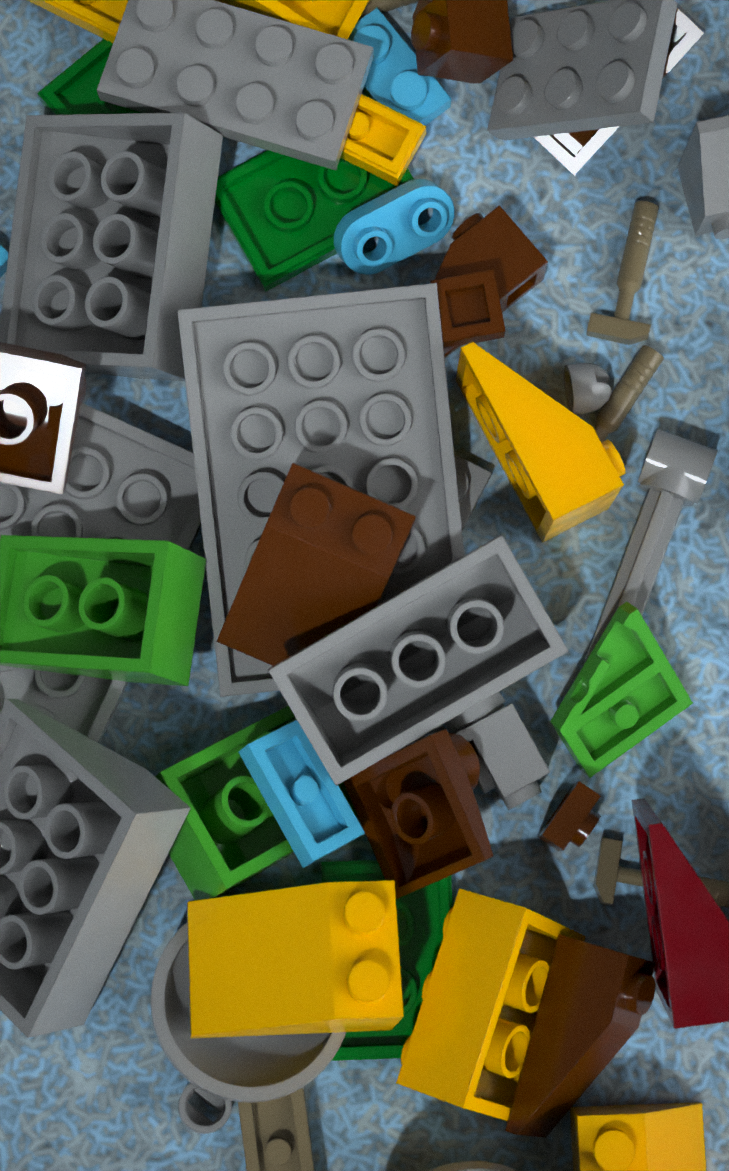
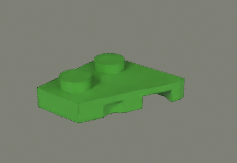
(618, 694)

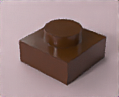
(469, 309)
(572, 818)

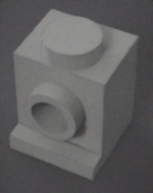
(506, 756)

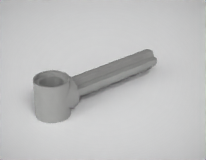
(672, 478)

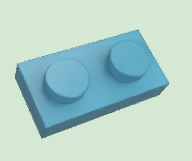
(394, 72)
(301, 793)

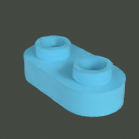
(395, 222)

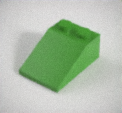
(100, 607)
(229, 824)

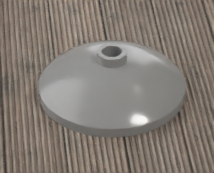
(230, 1067)

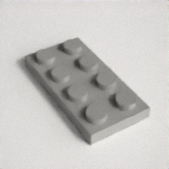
(239, 75)

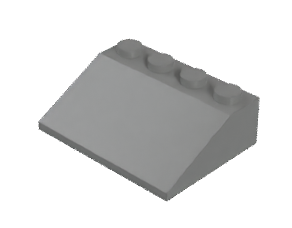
(110, 238)
(75, 864)

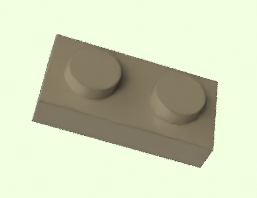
(277, 1134)

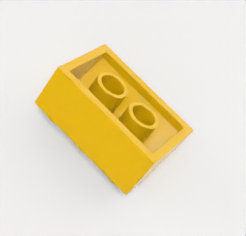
(480, 1004)
(638, 1137)

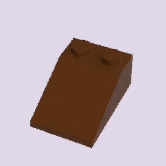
(313, 566)

